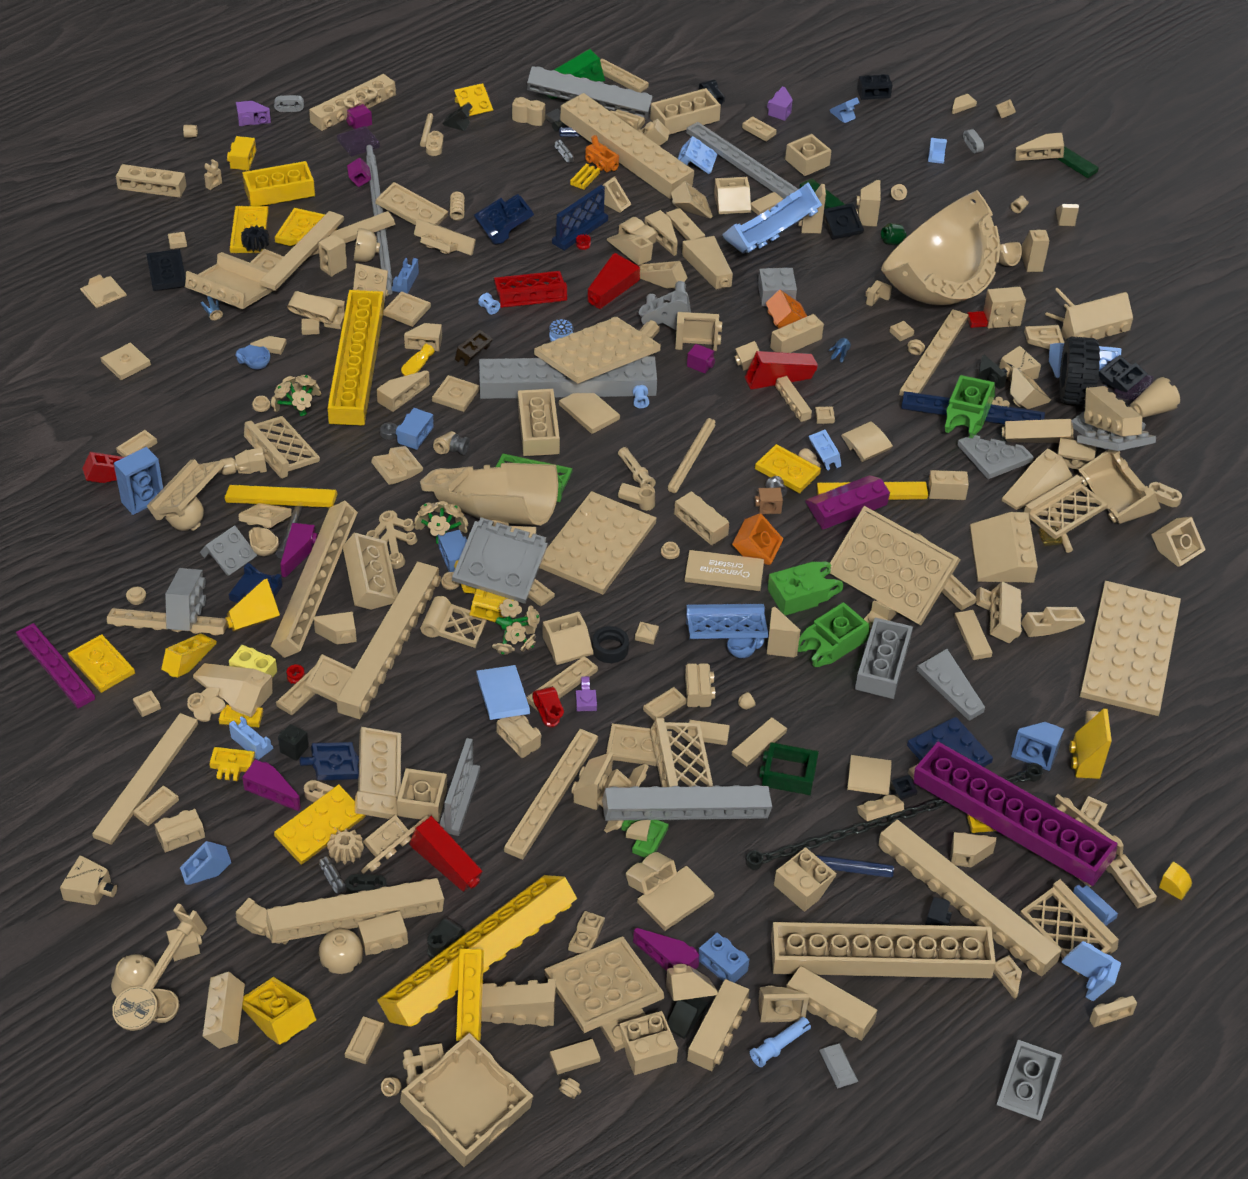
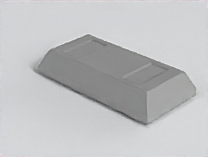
(838, 1065)

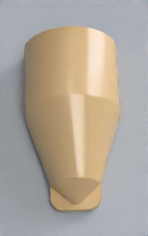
(505, 493)

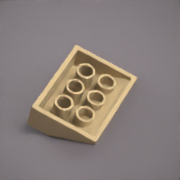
(1004, 548)

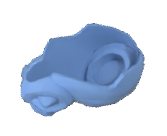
(253, 356)
(743, 646)

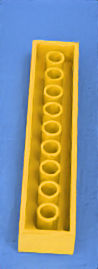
(356, 358)
(495, 935)

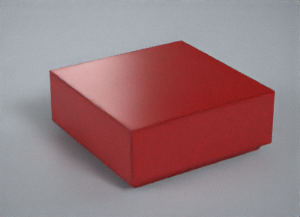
(977, 319)

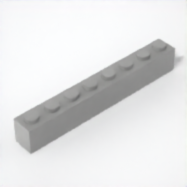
(569, 87)
(686, 803)

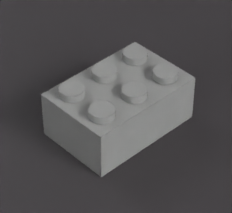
(185, 599)

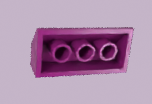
(848, 501)

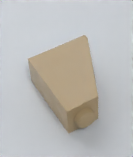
(1035, 250)

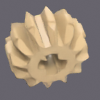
(345, 846)

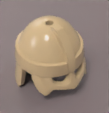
(131, 972)

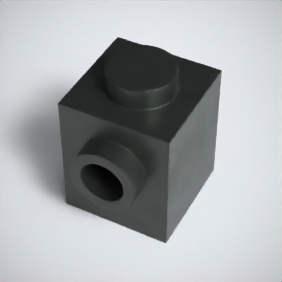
(293, 742)

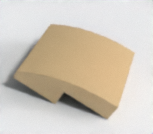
(867, 441)
(397, 465)
(869, 775)

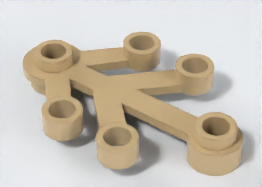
(389, 520)

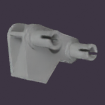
(666, 313)

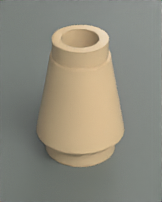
(442, 443)

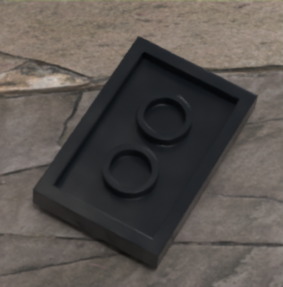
(166, 269)

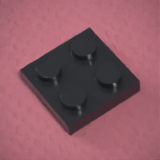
(843, 221)

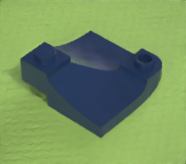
(502, 217)

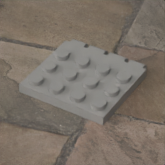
(500, 560)

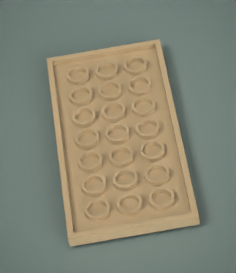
(1131, 648)

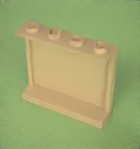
(230, 281)

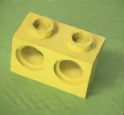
(250, 658)

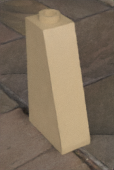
(708, 260)
(1038, 431)

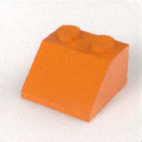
(784, 309)
(758, 539)

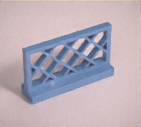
(726, 614)

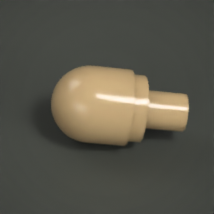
(808, 455)

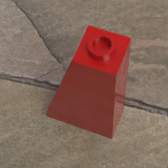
(613, 280)
(770, 366)
(445, 854)

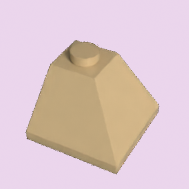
(691, 200)
(1026, 391)
(688, 983)
(782, 1004)

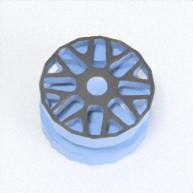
(560, 329)

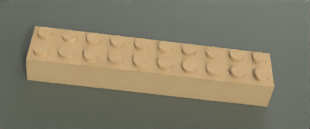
(634, 149)
(883, 950)

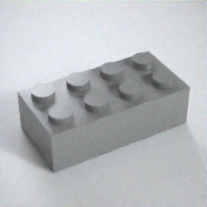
(884, 658)

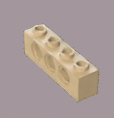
(151, 180)

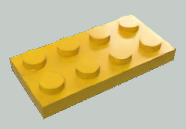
(313, 827)

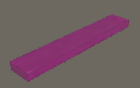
(55, 665)

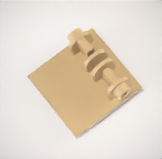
(370, 279)

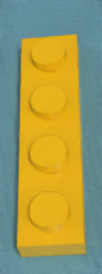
(470, 993)

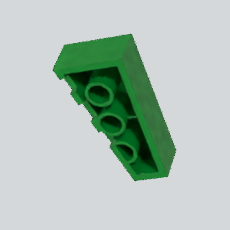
(583, 66)

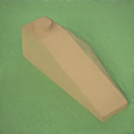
(1041, 477)
(240, 687)

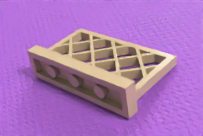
(276, 459)
(183, 487)
(1055, 499)
(665, 756)
(1080, 912)

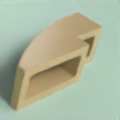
(1051, 621)

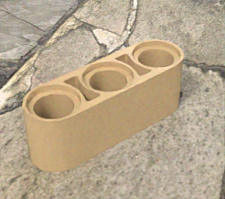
(312, 307)

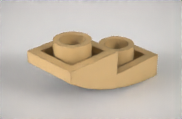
(587, 933)

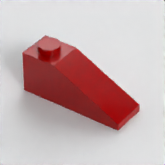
(100, 467)

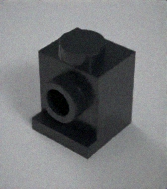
(939, 913)

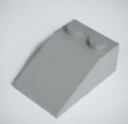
(1029, 1080)

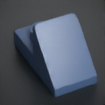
(844, 111)

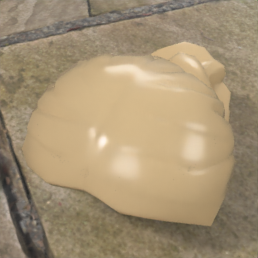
(263, 541)
(167, 1005)

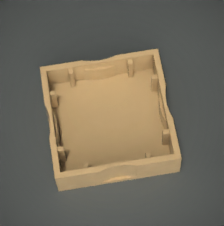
(466, 1100)

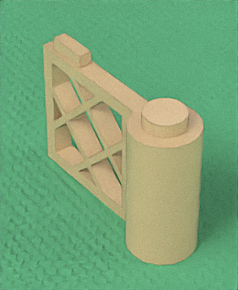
(438, 620)

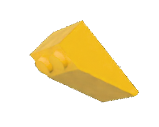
(1091, 747)
(278, 1010)

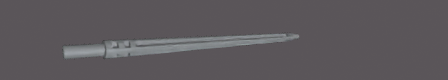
(381, 235)

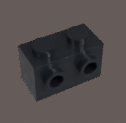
(874, 87)

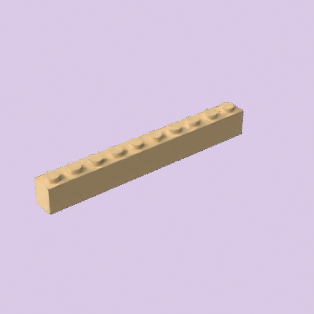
(314, 580)
(388, 641)
(969, 898)

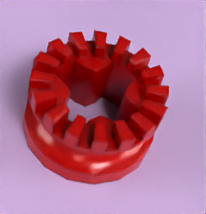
(583, 238)
(291, 670)

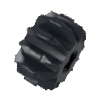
(255, 238)

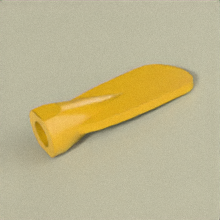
(418, 360)

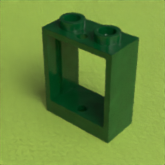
(785, 781)

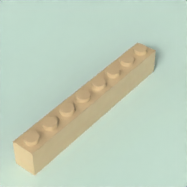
(347, 910)

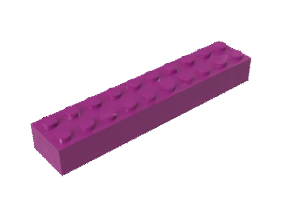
(1015, 813)

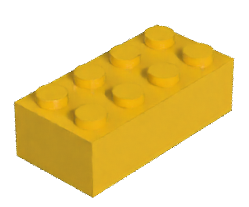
(278, 184)

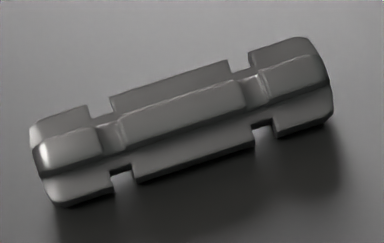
(564, 151)
(332, 875)

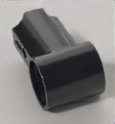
(712, 87)

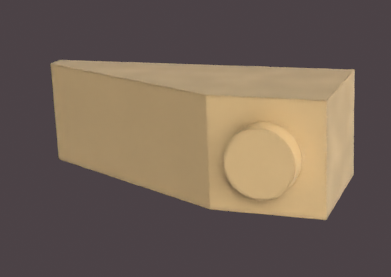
(1041, 148)
(814, 223)
(664, 230)
(663, 274)
(402, 389)

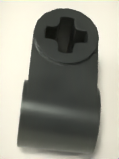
(443, 936)

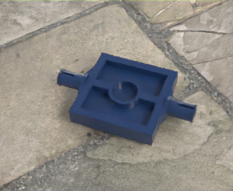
(333, 761)

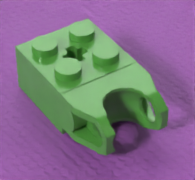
(970, 404)
(802, 587)
(834, 635)

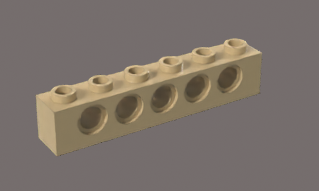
(335, 111)

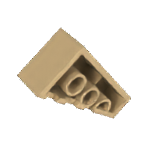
(1110, 414)

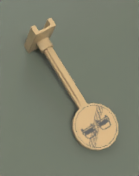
(138, 1005)

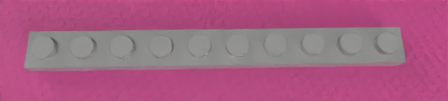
(741, 160)

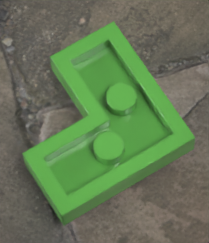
(655, 836)

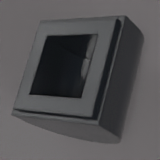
(903, 787)

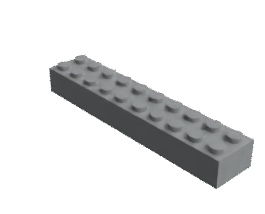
(506, 376)

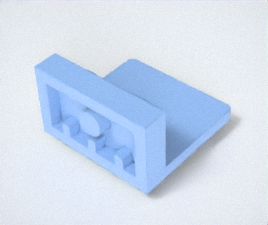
(698, 154)
(1095, 965)

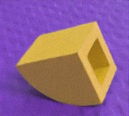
(1176, 881)

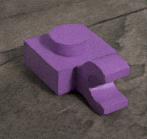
(585, 697)

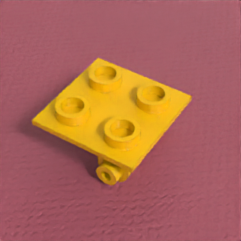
(476, 96)

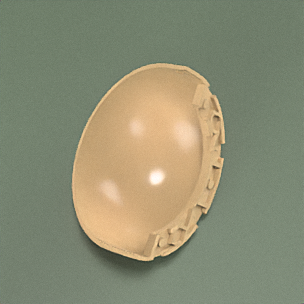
(948, 254)

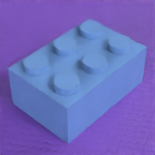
(138, 479)

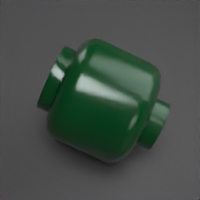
(893, 234)

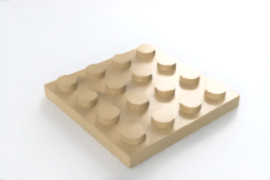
(604, 984)

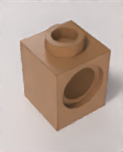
(769, 500)

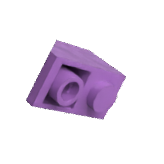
(780, 105)
(252, 113)

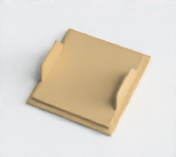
(102, 291)

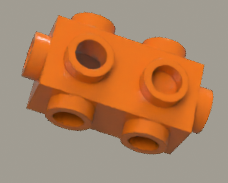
(601, 156)

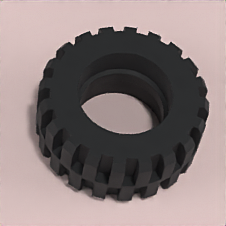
(1078, 369)

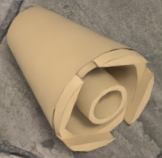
(1157, 398)

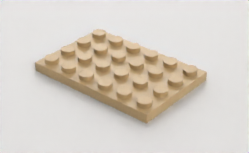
(597, 349)
(597, 542)
(893, 565)

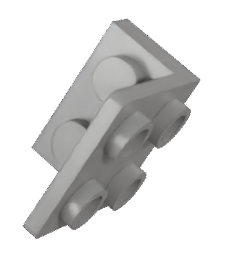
(229, 550)

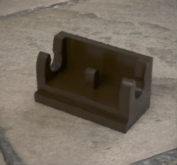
(473, 346)

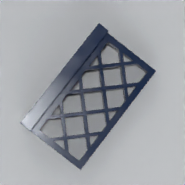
(585, 223)

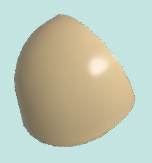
(1010, 253)

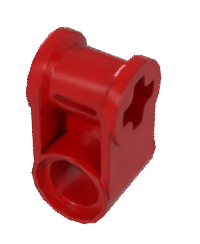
(548, 706)

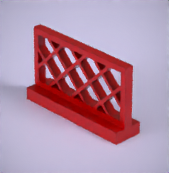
(535, 294)

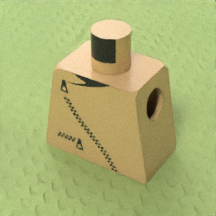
(1022, 360)
(87, 883)

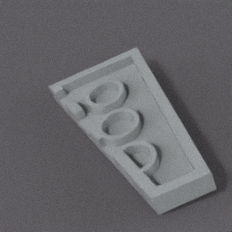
(950, 681)

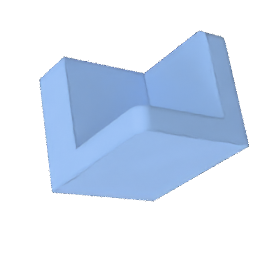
(937, 150)

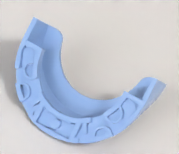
(770, 224)

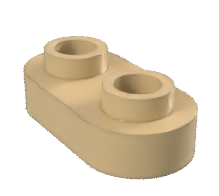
(434, 143)

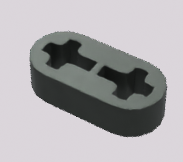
(365, 882)

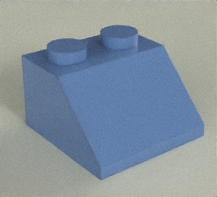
(1038, 744)

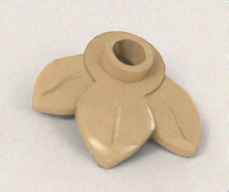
(206, 703)

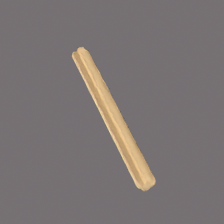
(691, 455)

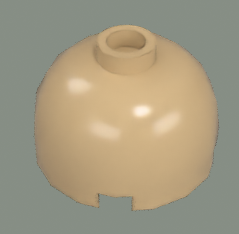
(365, 245)
(187, 518)
(340, 951)

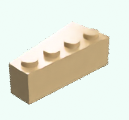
(519, 1003)

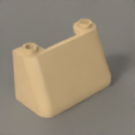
(1118, 487)

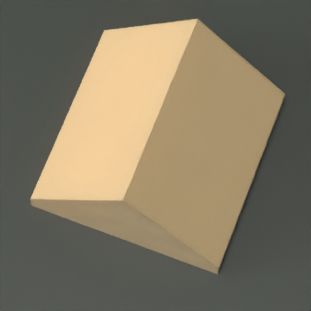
(783, 635)

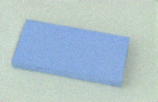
(503, 692)

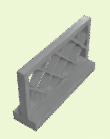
(460, 791)

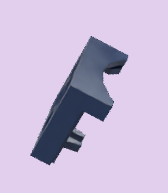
(250, 580)

